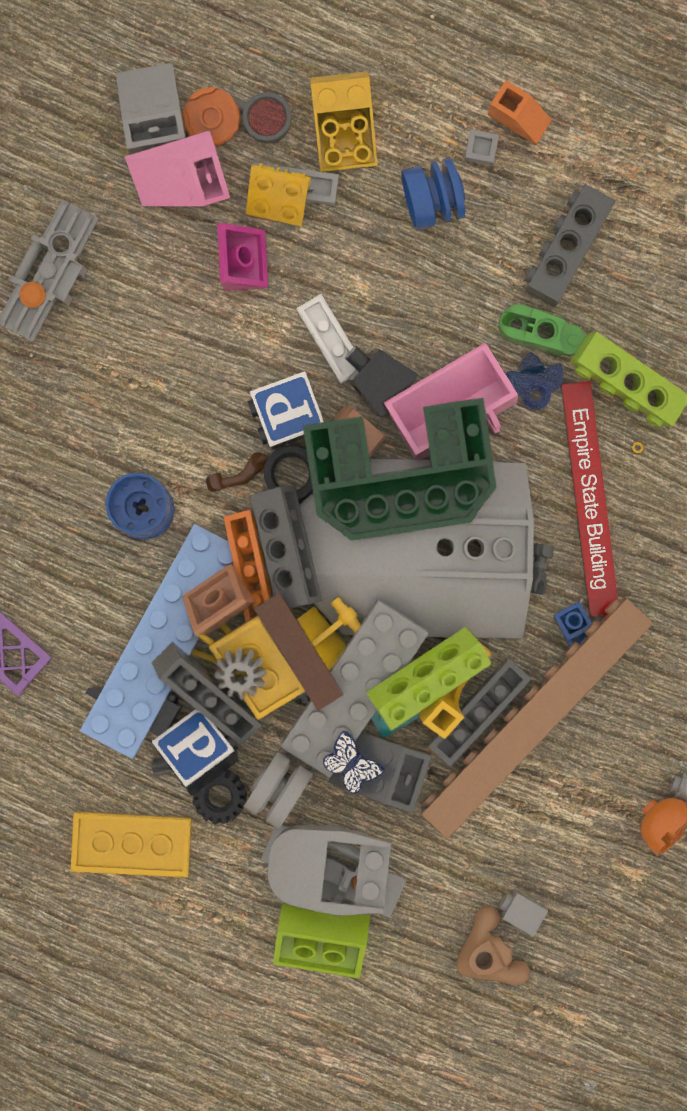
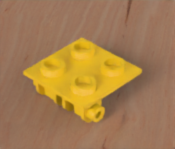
(277, 194)

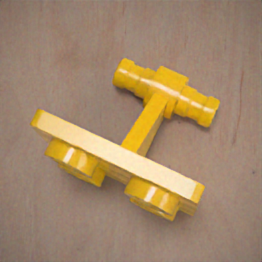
(323, 635)

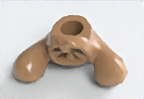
(487, 955)

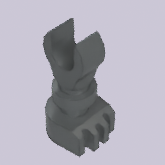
(540, 552)

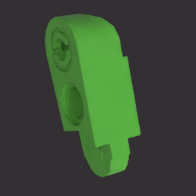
(565, 336)

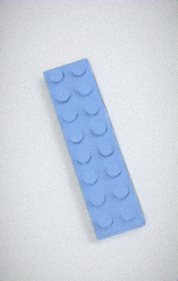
(133, 689)

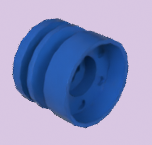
(433, 193)
(141, 490)

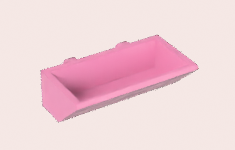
(466, 378)

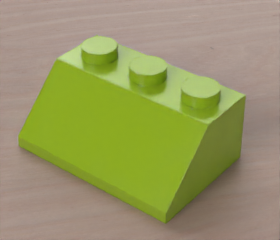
(321, 941)

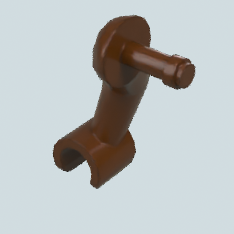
(253, 467)

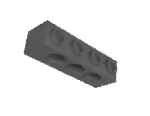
(596, 208)
(290, 532)
(202, 692)
(481, 710)

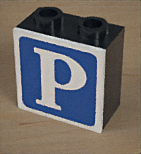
(284, 410)
(196, 751)

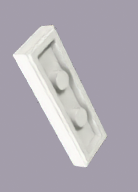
(327, 335)

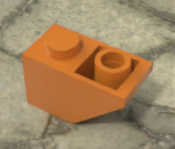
(519, 112)

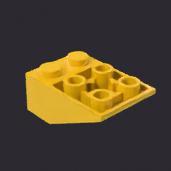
(344, 121)

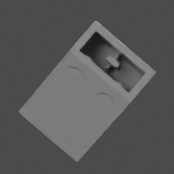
(150, 107)

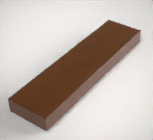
(299, 651)

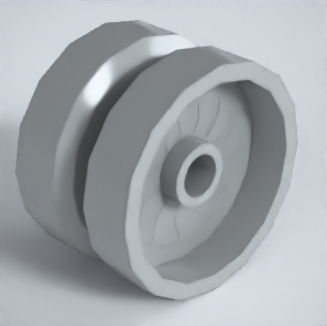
(275, 788)

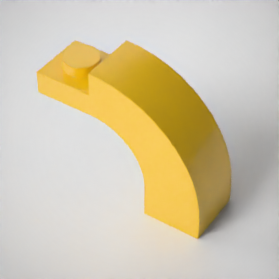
(445, 712)

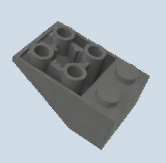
(402, 776)

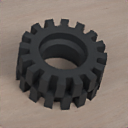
(226, 813)

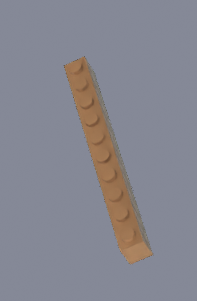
(536, 717)

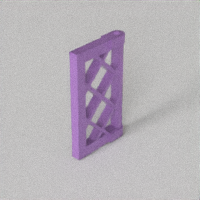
(26, 642)

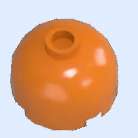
(663, 824)

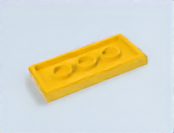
(131, 844)

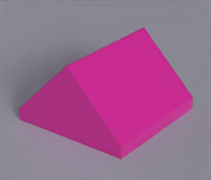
(242, 257)

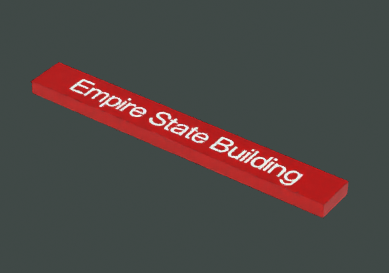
(589, 496)

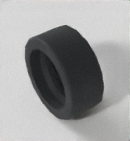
(276, 457)

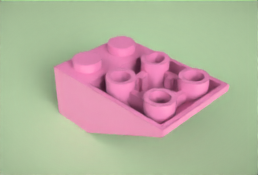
(179, 173)

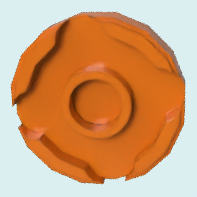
(213, 111)

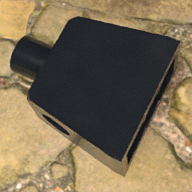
(378, 377)

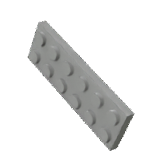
(375, 652)

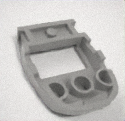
(299, 865)

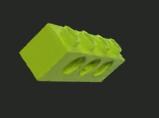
(669, 400)
(428, 678)

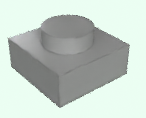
(481, 147)

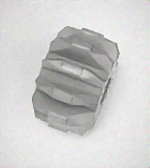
(240, 683)

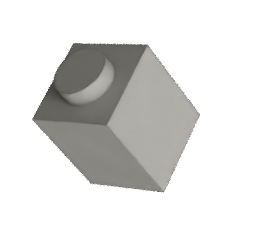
(522, 911)

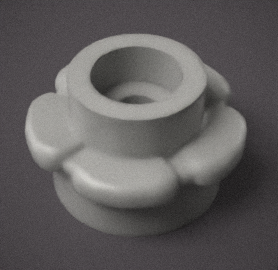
(679, 787)

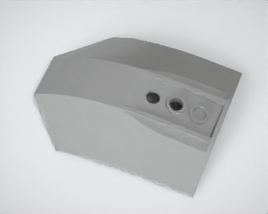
(436, 591)

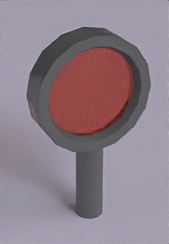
(265, 117)

